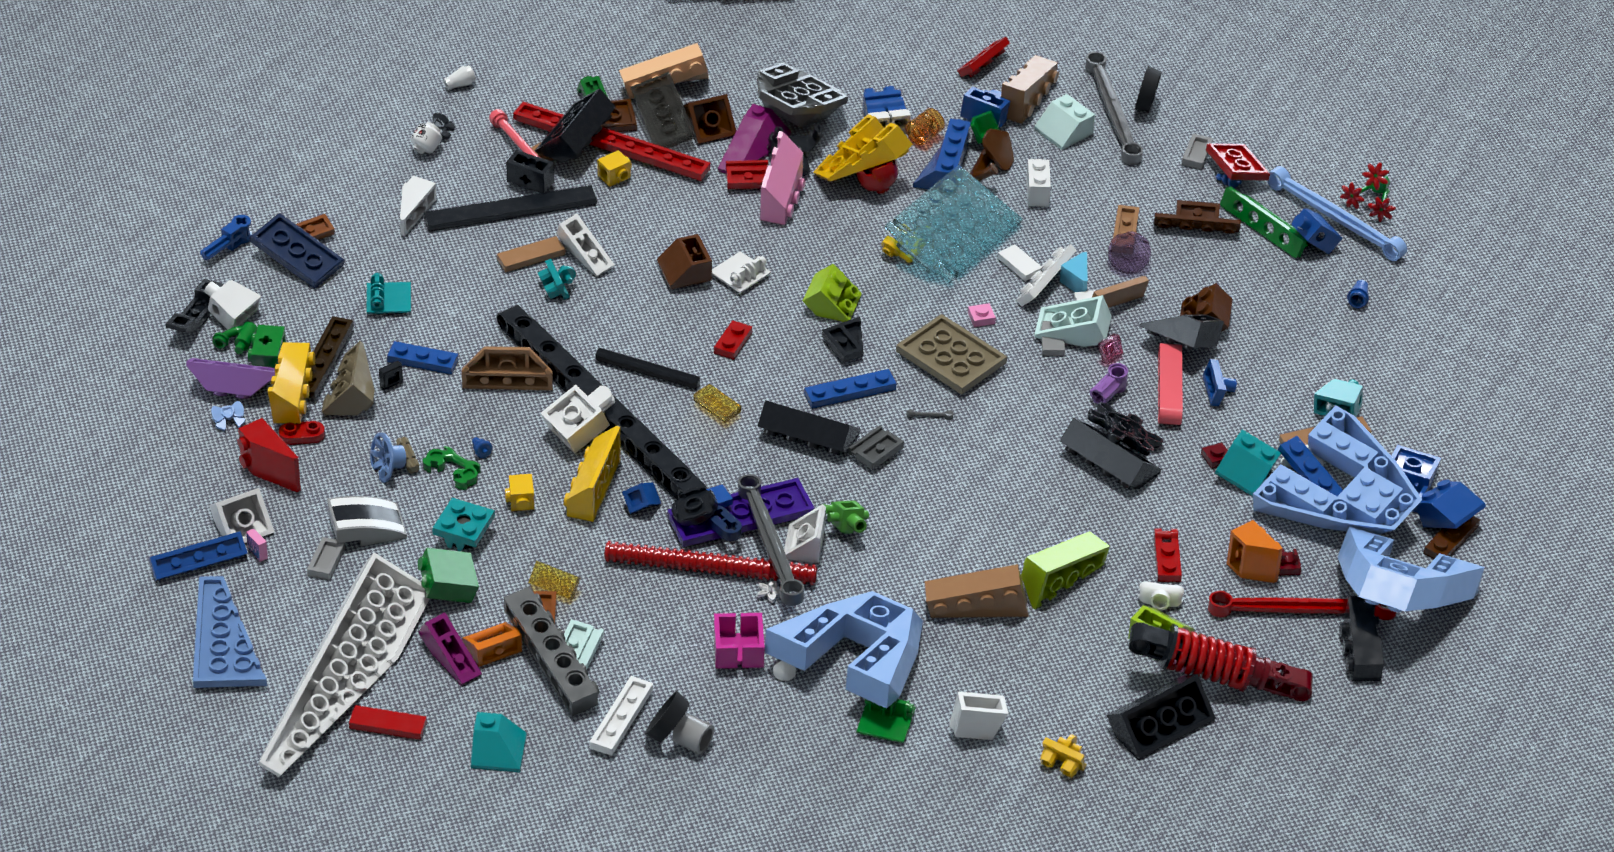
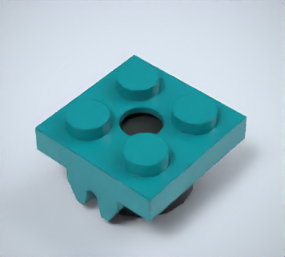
(463, 524)

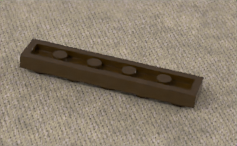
(328, 350)

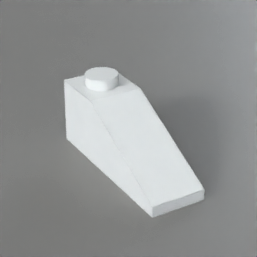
(416, 199)
(584, 245)

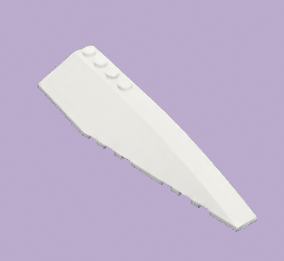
(353, 654)

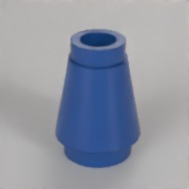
(1358, 295)

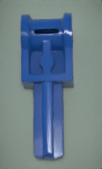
(233, 235)

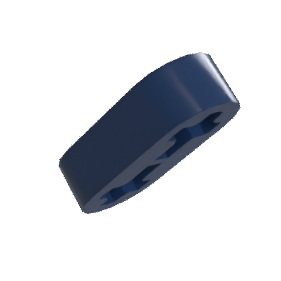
(727, 521)

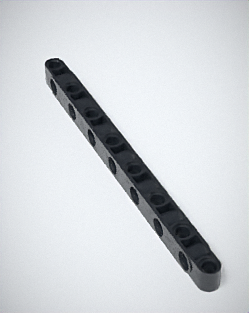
(567, 372)

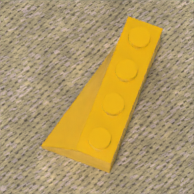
(291, 382)

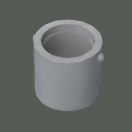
(693, 734)

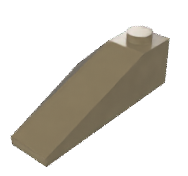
(353, 387)

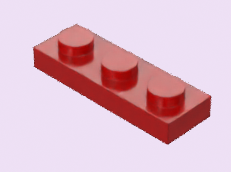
(984, 57)

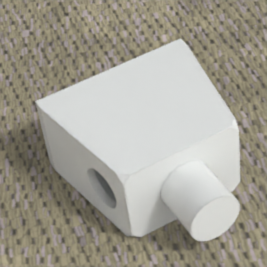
(232, 303)

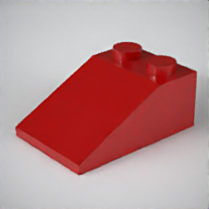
(268, 455)

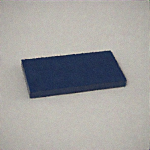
(297, 250)

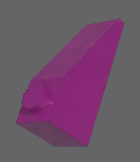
(449, 649)

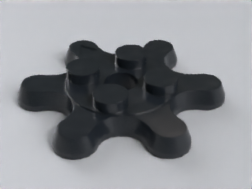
(1124, 429)

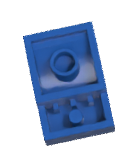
(1418, 467)

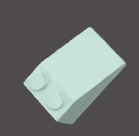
(1076, 322)

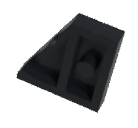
(845, 339)

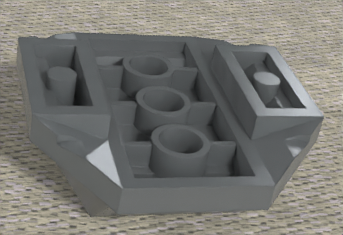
(797, 95)

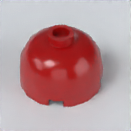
(879, 177)

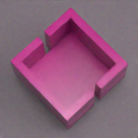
(742, 647)

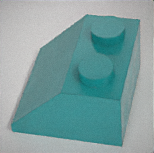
(1247, 462)

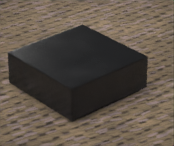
(390, 375)

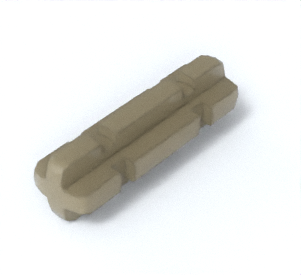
(412, 463)

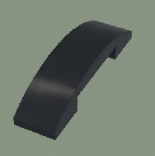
(196, 311)

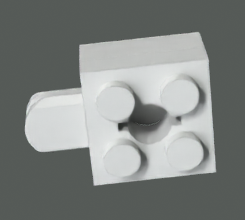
(576, 407)

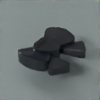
(441, 122)

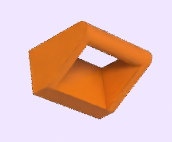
(496, 647)

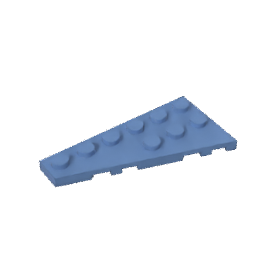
(221, 642)

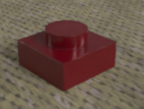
(1214, 454)

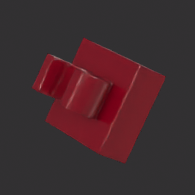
(1290, 563)

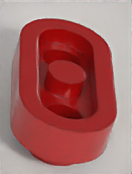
(302, 433)

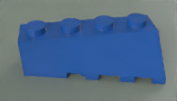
(947, 156)

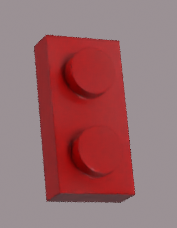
(733, 340)

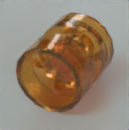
(925, 126)

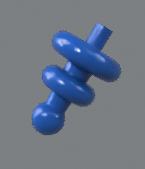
(1226, 180)
(482, 447)

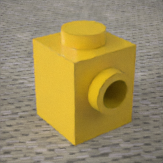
(614, 168)
(520, 492)

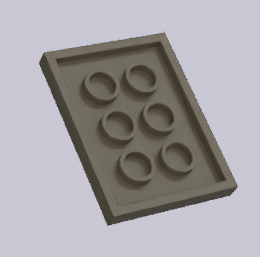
(951, 354)

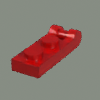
(1167, 555)

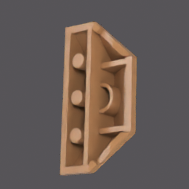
(507, 369)

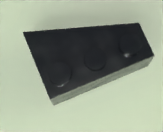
(1361, 640)

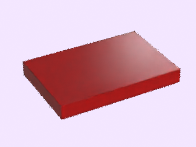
(1237, 162)

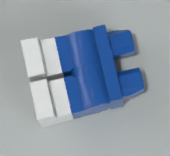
(886, 106)

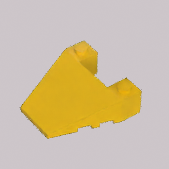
(865, 148)

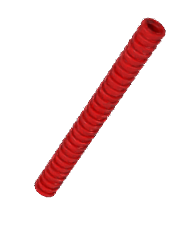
(703, 562)

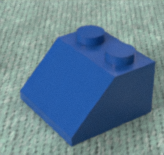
(1448, 505)

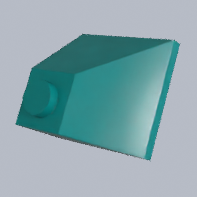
(497, 743)

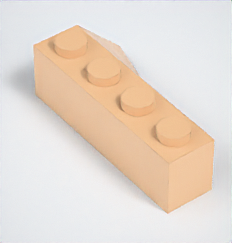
(683, 65)

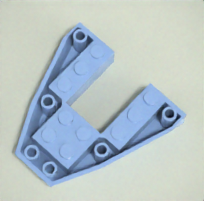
(1371, 502)
(1401, 584)
(869, 619)

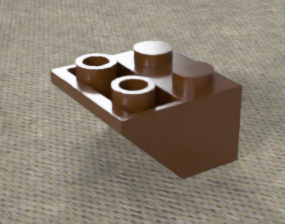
(685, 262)
(1209, 301)

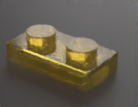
(717, 403)
(554, 579)

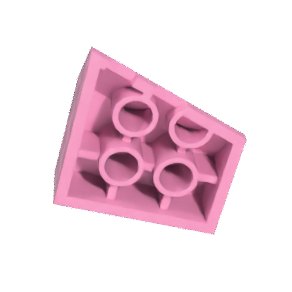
(782, 182)

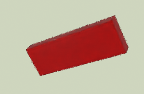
(387, 722)

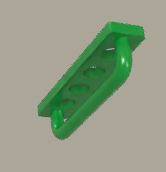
(1296, 240)

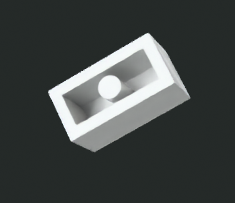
(1038, 182)

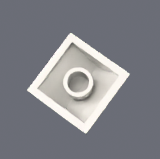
(806, 536)

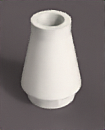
(461, 77)

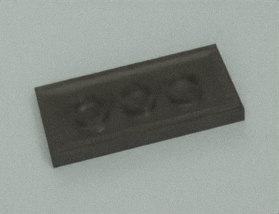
(663, 111)

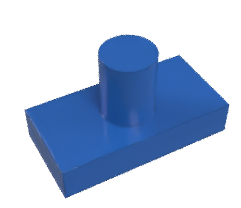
(1216, 384)

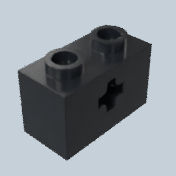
(530, 171)

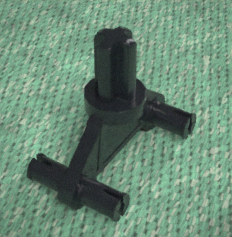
(804, 143)

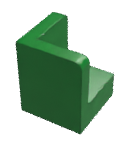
(982, 123)

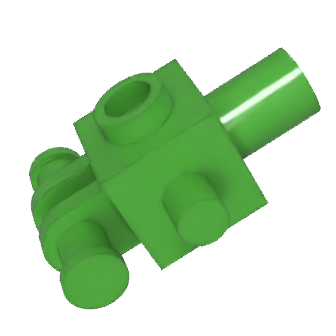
(847, 516)

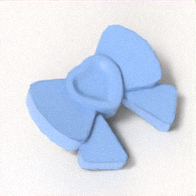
(225, 413)

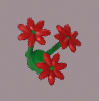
(1379, 184)

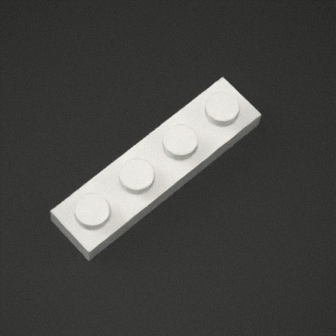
(1043, 277)
(621, 715)

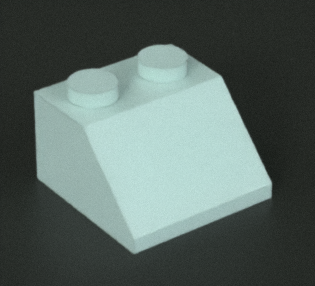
(1065, 122)

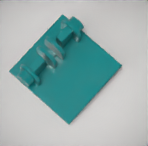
(387, 296)

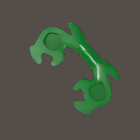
(463, 477)

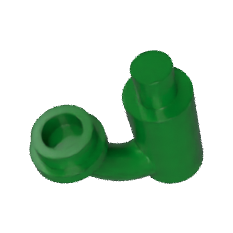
(242, 341)

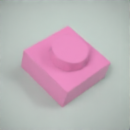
(981, 315)

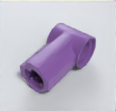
(1113, 382)

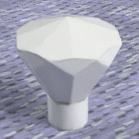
(784, 671)

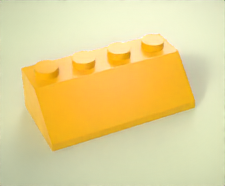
(594, 476)

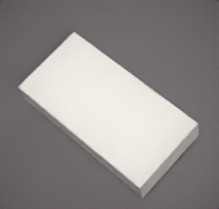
(1019, 262)

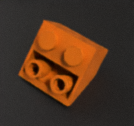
(1254, 553)

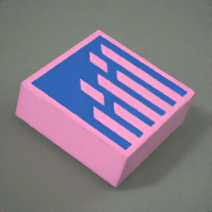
(257, 545)

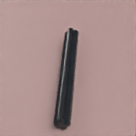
(647, 368)

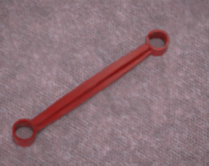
(1283, 605)

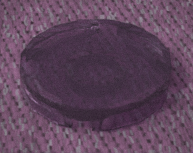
(1129, 252)

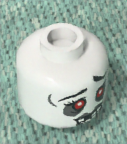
(426, 138)

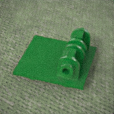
(887, 723)

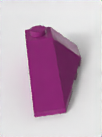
(752, 136)

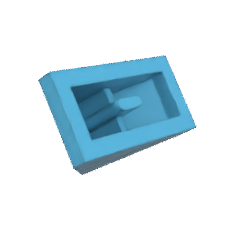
(1074, 273)

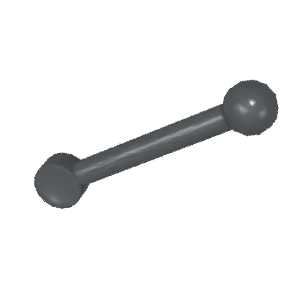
(947, 414)

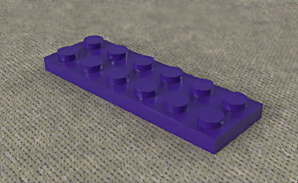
(783, 501)

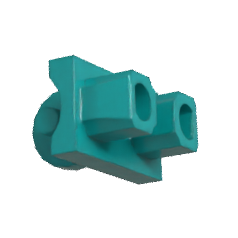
(565, 275)

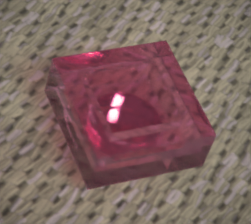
(1110, 348)

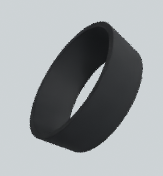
(1148, 89)
(667, 717)

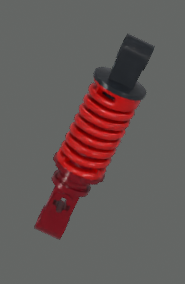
(1219, 661)

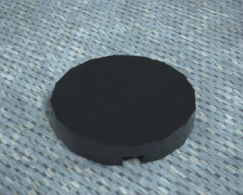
(694, 506)

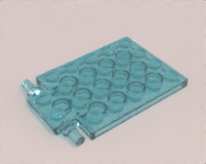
(952, 225)

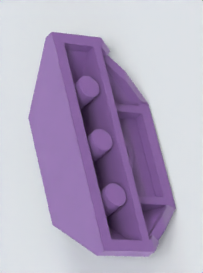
(230, 377)

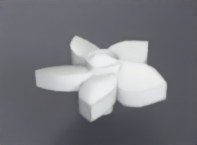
(770, 590)

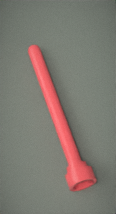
(500, 120)

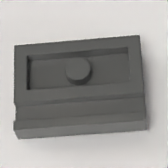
(876, 447)

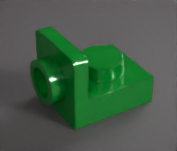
(590, 84)

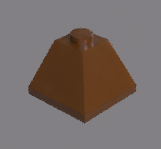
(711, 118)

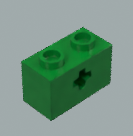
(266, 345)

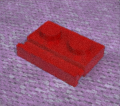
(745, 174)

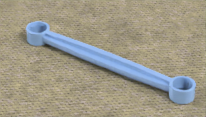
(1337, 214)

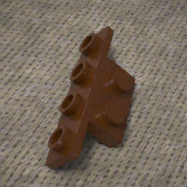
(1198, 216)

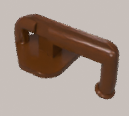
(999, 149)

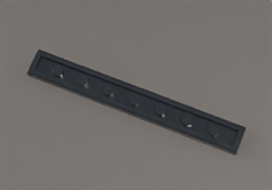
(510, 208)

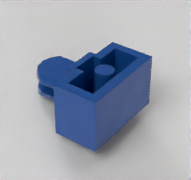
(979, 101)

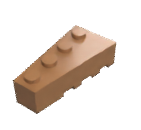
(1029, 87)
(978, 594)

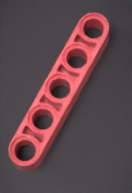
(1170, 384)

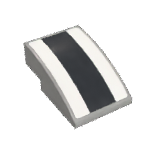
(365, 519)

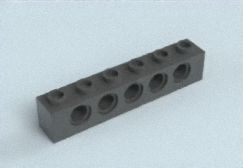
(551, 651)

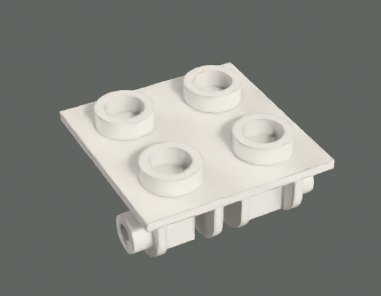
(741, 271)

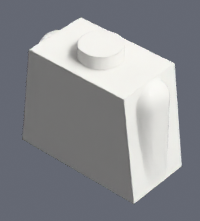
(978, 715)

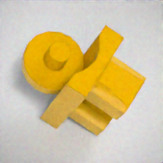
(1065, 751)

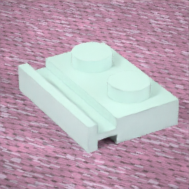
(584, 640)

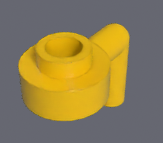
(890, 249)

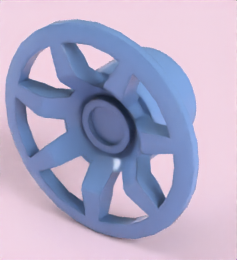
(389, 456)

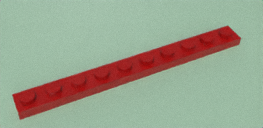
(615, 141)

